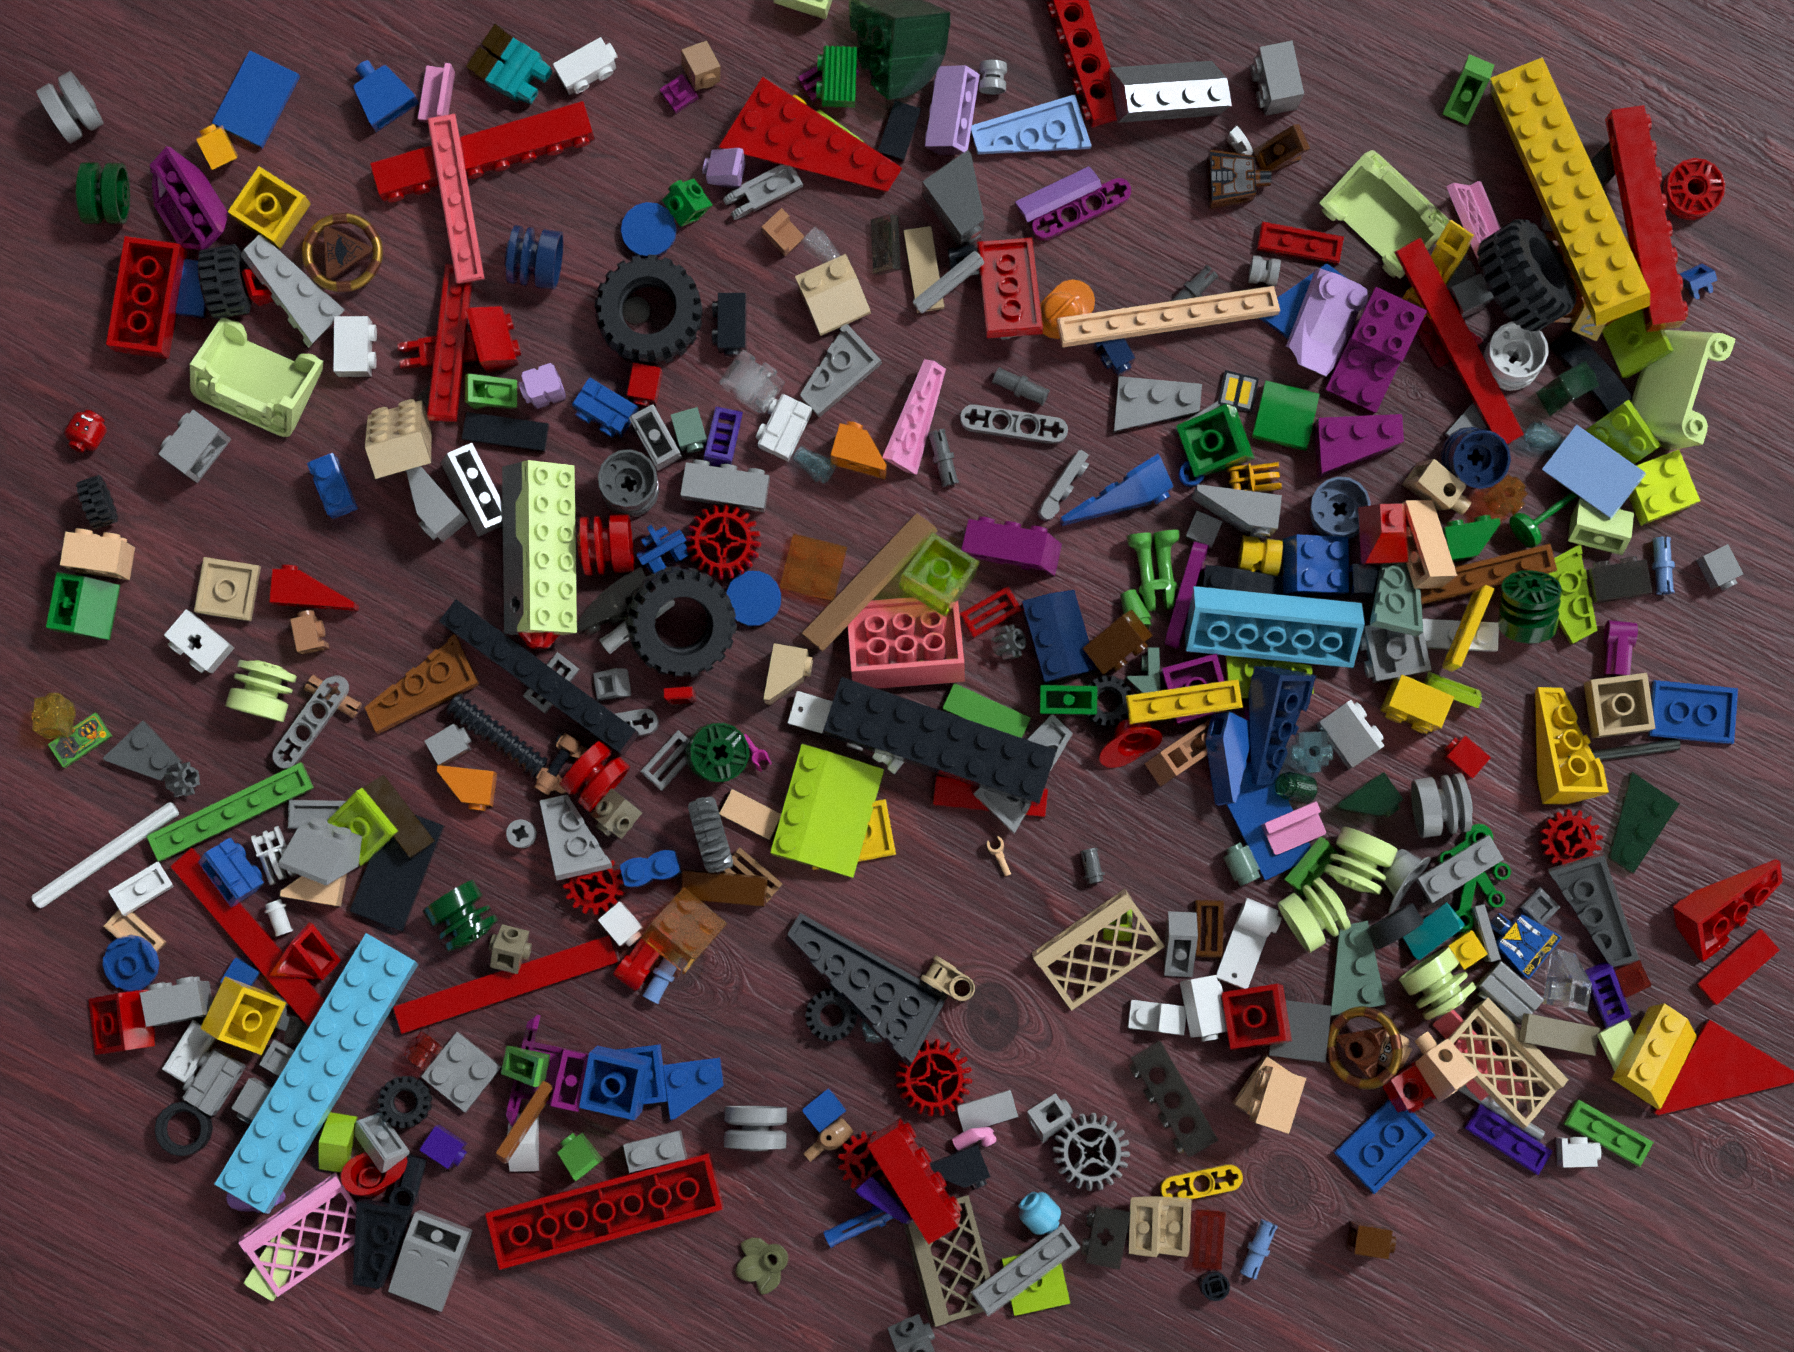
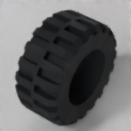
(638, 275)
(1526, 275)
(707, 648)

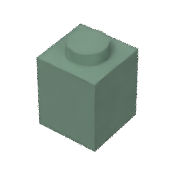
(689, 430)

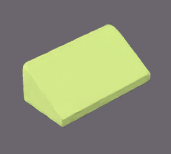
(1616, 1041)
(285, 1256)

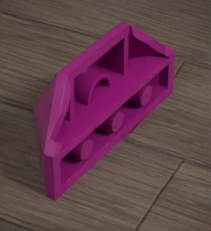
(186, 201)

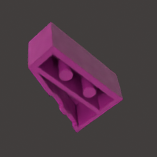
(1354, 439)
(1012, 544)

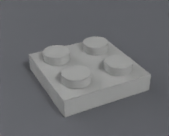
(461, 1071)

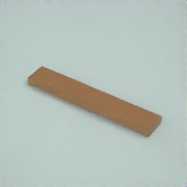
(869, 582)

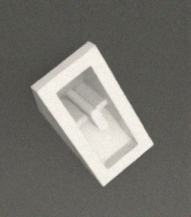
(527, 1154)

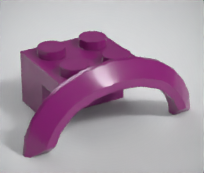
(564, 1073)

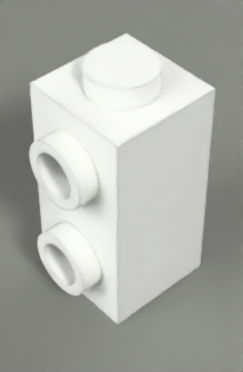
(586, 65)
(1204, 1007)

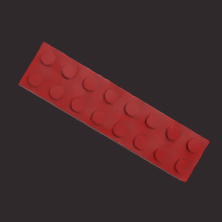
(604, 1210)

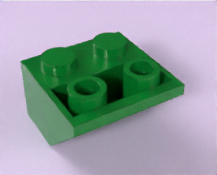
(83, 606)

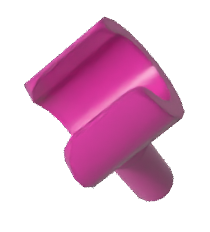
(757, 755)

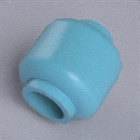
(1039, 1213)

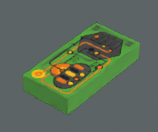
(85, 738)

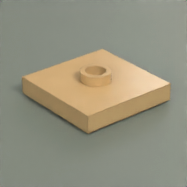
(227, 589)

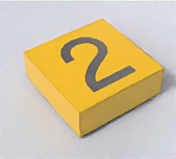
(1585, 325)

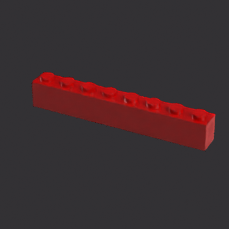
(487, 150)
(1646, 216)

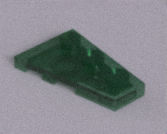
(1640, 823)

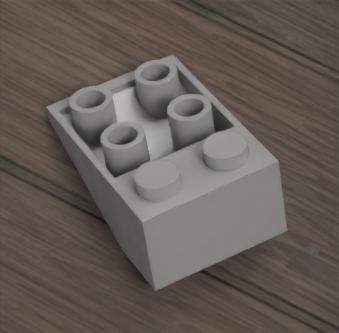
(429, 1260)

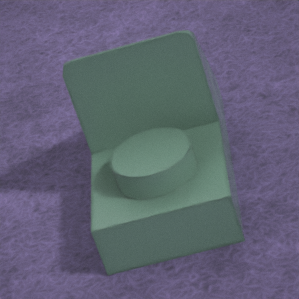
(1151, 665)

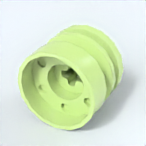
(261, 690)
(1360, 860)
(1313, 915)
(1437, 983)

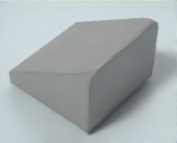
(612, 684)

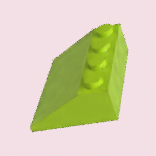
(827, 811)

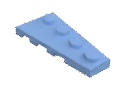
(1039, 128)

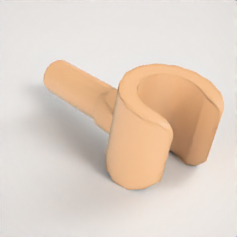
(1000, 856)

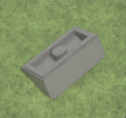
(987, 1110)
(380, 1141)

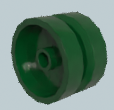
(103, 193)

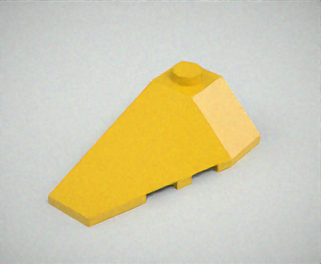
(1557, 737)

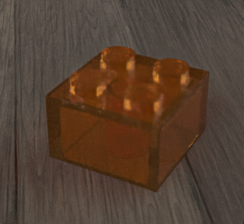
(684, 930)

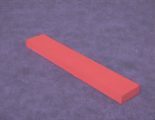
(456, 198)

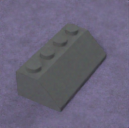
(1169, 91)

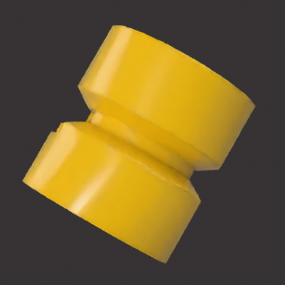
(1260, 555)

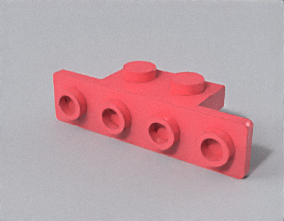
(1446, 1026)

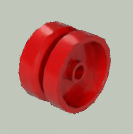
(595, 774)

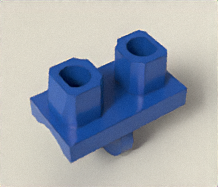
(651, 555)

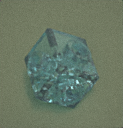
(1319, 744)

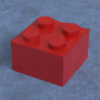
(1256, 1016)

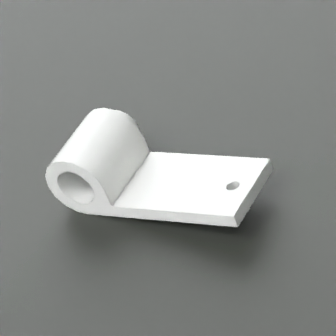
(811, 713)
(1246, 942)

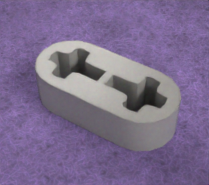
(637, 715)

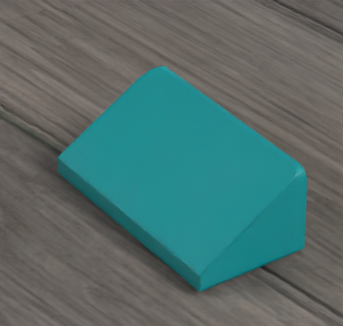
(1434, 931)

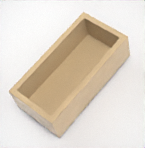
(398, 438)

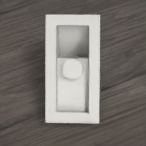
(1157, 1017)

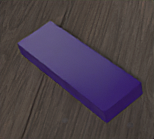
(1508, 1139)

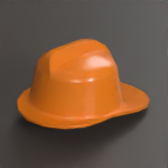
(1066, 300)

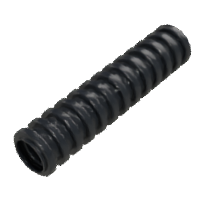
(496, 735)

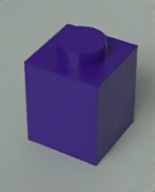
(444, 1147)

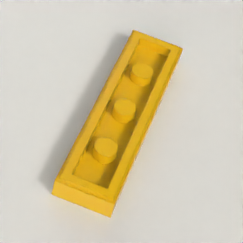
(1184, 701)

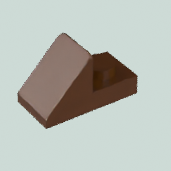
(1282, 149)

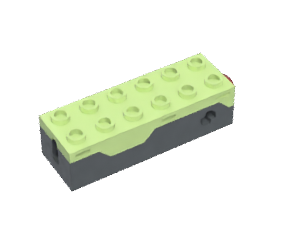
(539, 551)

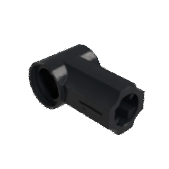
(410, 1180)

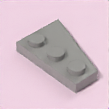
(841, 370)
(570, 841)

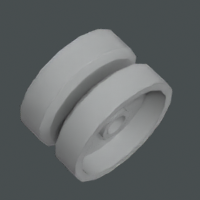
(68, 108)
(755, 1127)

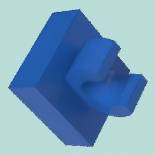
(1698, 277)

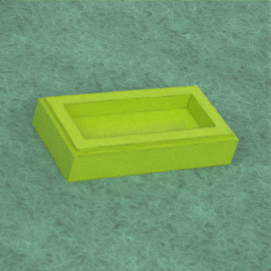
(1460, 691)

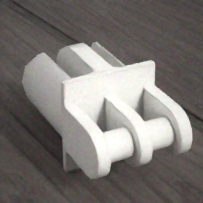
(272, 853)

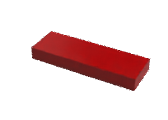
(1300, 243)
(1737, 966)

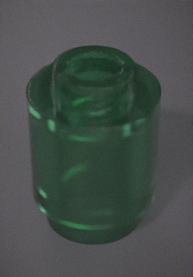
(1296, 787)

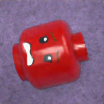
(85, 431)

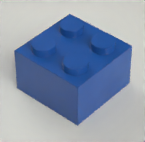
(1315, 565)
(615, 1082)

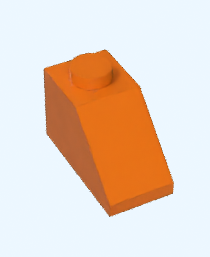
(470, 785)

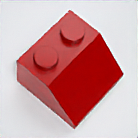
(493, 337)
(119, 1023)

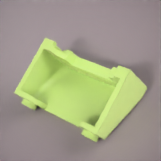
(1384, 209)
(252, 379)
(1670, 386)

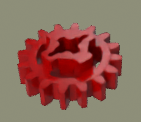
(1573, 828)
(590, 897)
(855, 1159)

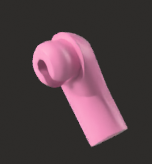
(972, 1135)

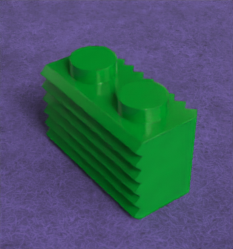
(838, 76)

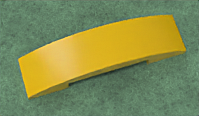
(1446, 256)

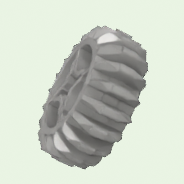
(1103, 1136)

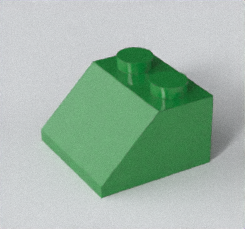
(1215, 441)

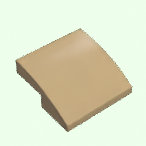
(1160, 1226)

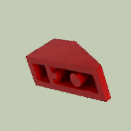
(298, 589)

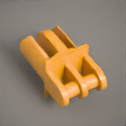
(1251, 478)

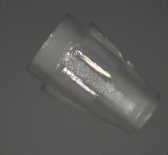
(819, 245)

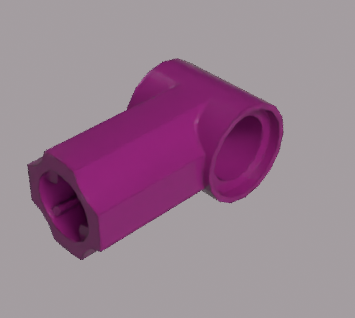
(1620, 640)

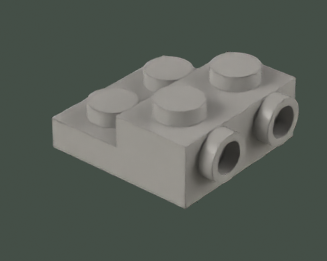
(1393, 654)

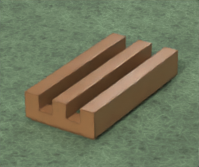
(770, 892)

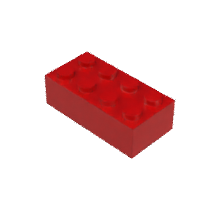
(146, 297)
(915, 1181)

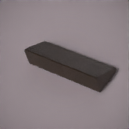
(411, 833)

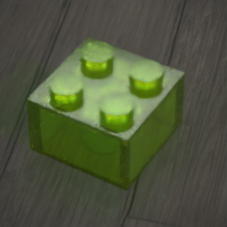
(939, 574)

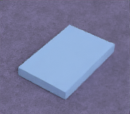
(1593, 471)

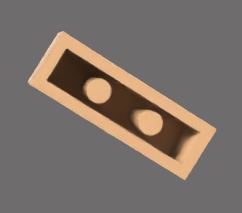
(1428, 552)

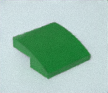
(1285, 415)

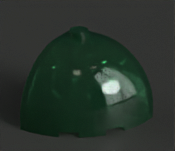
(899, 42)

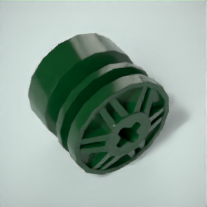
(1529, 606)
(701, 757)
(460, 916)

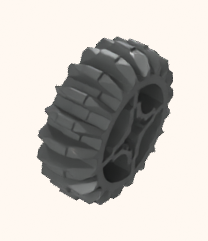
(710, 834)

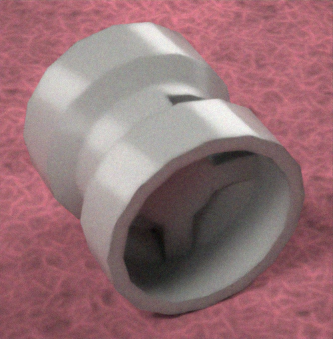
(992, 77)
(1264, 271)

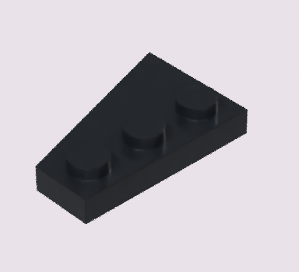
(377, 1239)

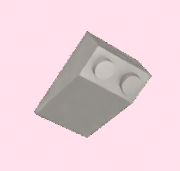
(436, 510)
(1245, 510)

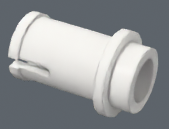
(278, 917)

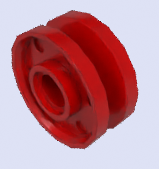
(1705, 177)

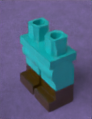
(508, 66)

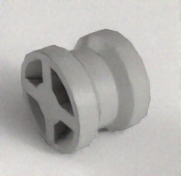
(526, 835)

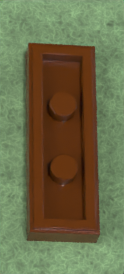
(726, 887)

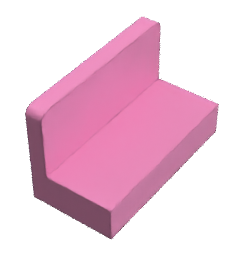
(436, 92)
(1294, 828)

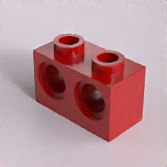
(1418, 1087)

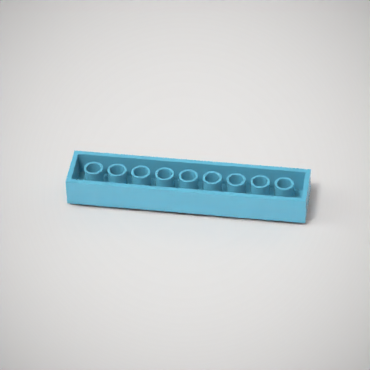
(316, 1074)

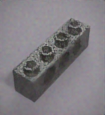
(1201, 1133)

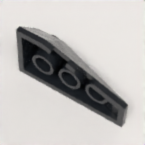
(1242, 580)

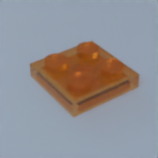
(813, 567)

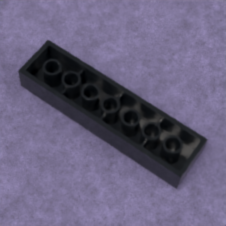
(939, 742)

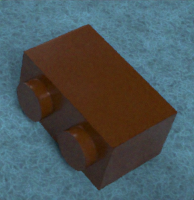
(1117, 642)
(1370, 1240)

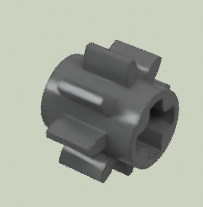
(1008, 642)
(182, 779)

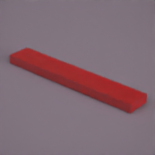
(449, 348)

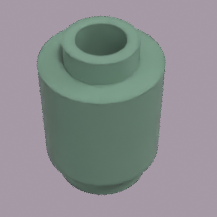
(1241, 864)

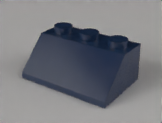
(1057, 636)

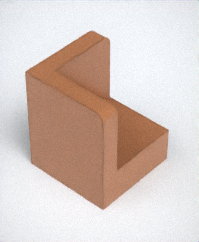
(782, 232)

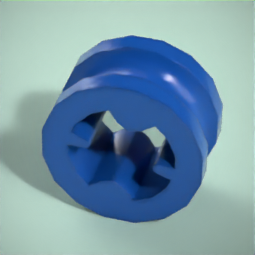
(1185, 478)

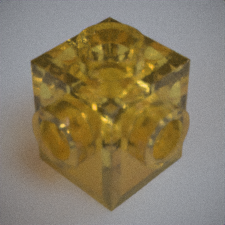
(53, 716)

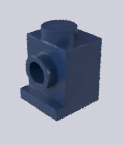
(1115, 355)

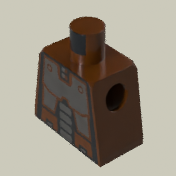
(1233, 178)

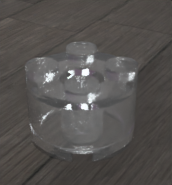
(752, 383)

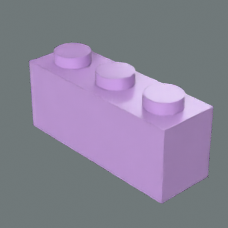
(952, 110)

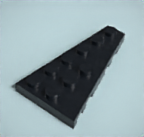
(883, 995)

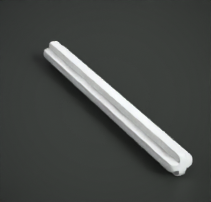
(105, 855)

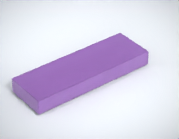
(1058, 194)

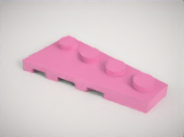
(913, 426)

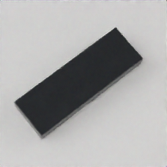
(505, 432)

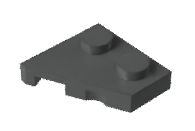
(143, 753)

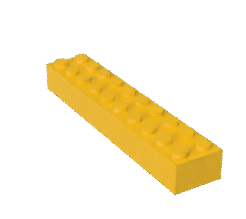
(1570, 192)

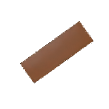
(524, 1122)

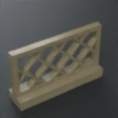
(928, 1274)

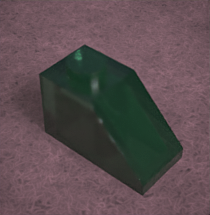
(1567, 388)
(1373, 798)

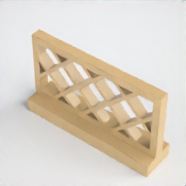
(1085, 928)
(1535, 1064)

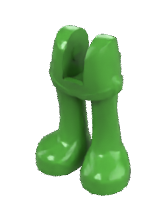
(1142, 545)

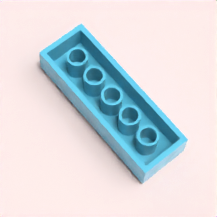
(1274, 627)

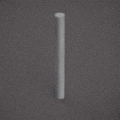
(1490, 1104)

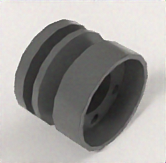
(623, 468)

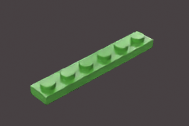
(230, 812)

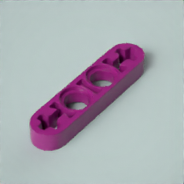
(1083, 213)
(1190, 579)

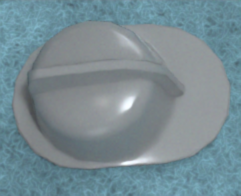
(1402, 875)

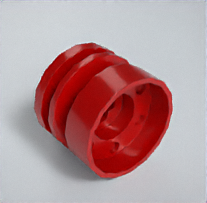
(606, 544)

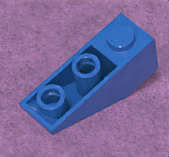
(1227, 754)

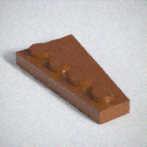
(424, 687)

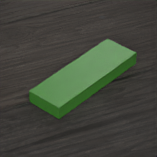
(985, 711)
(1608, 1133)

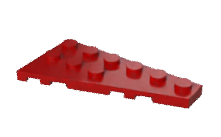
(794, 135)

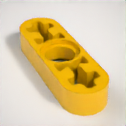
(1220, 1171)

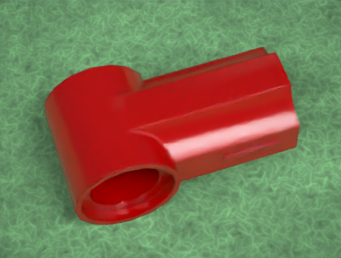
(636, 966)

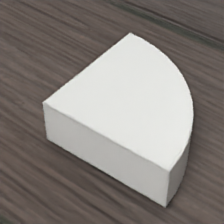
(1239, 142)

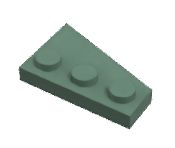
(1356, 971)

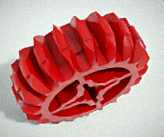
(711, 541)
(939, 1101)

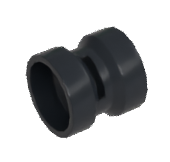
(1210, 1282)

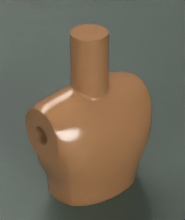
(838, 1134)

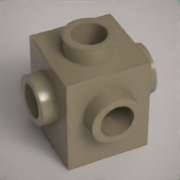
(615, 814)
(509, 948)

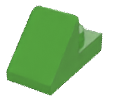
(490, 391)

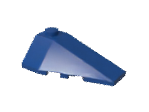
(1138, 489)

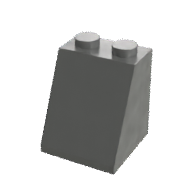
(956, 199)

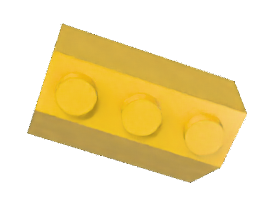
(1656, 1054)

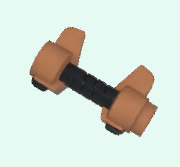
(548, 778)

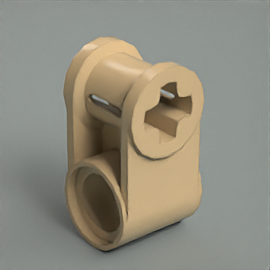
(947, 978)

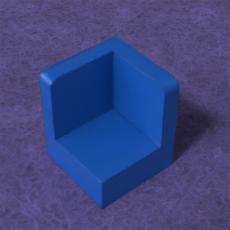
(824, 1110)

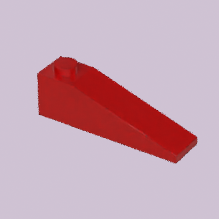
(1717, 909)

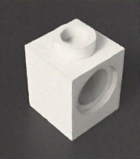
(621, 925)

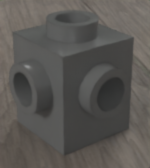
(912, 1335)

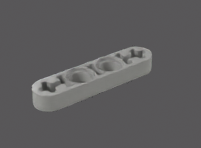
(1014, 419)
(313, 723)

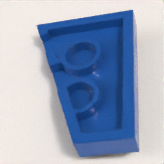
(1290, 305)

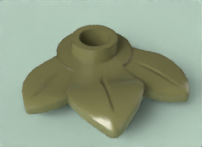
(757, 1265)

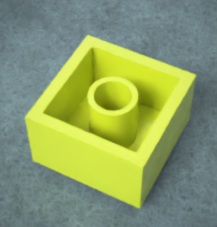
(1663, 488)

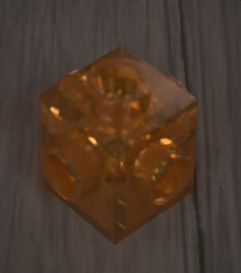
(1499, 503)

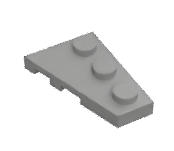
(1151, 401)

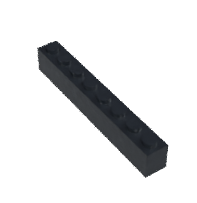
(539, 677)

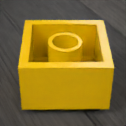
(269, 207)
(1416, 704)
(243, 1015)

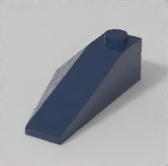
(1274, 708)

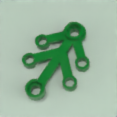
(1482, 879)

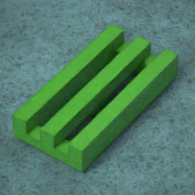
(1311, 865)

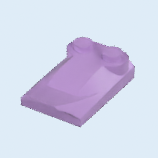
(1326, 320)

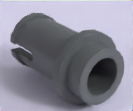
(1091, 866)

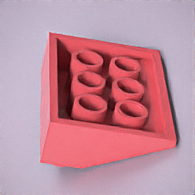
(905, 645)

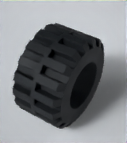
(223, 281)

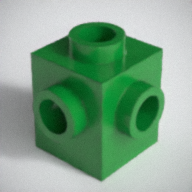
(686, 201)

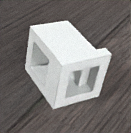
(1577, 1152)

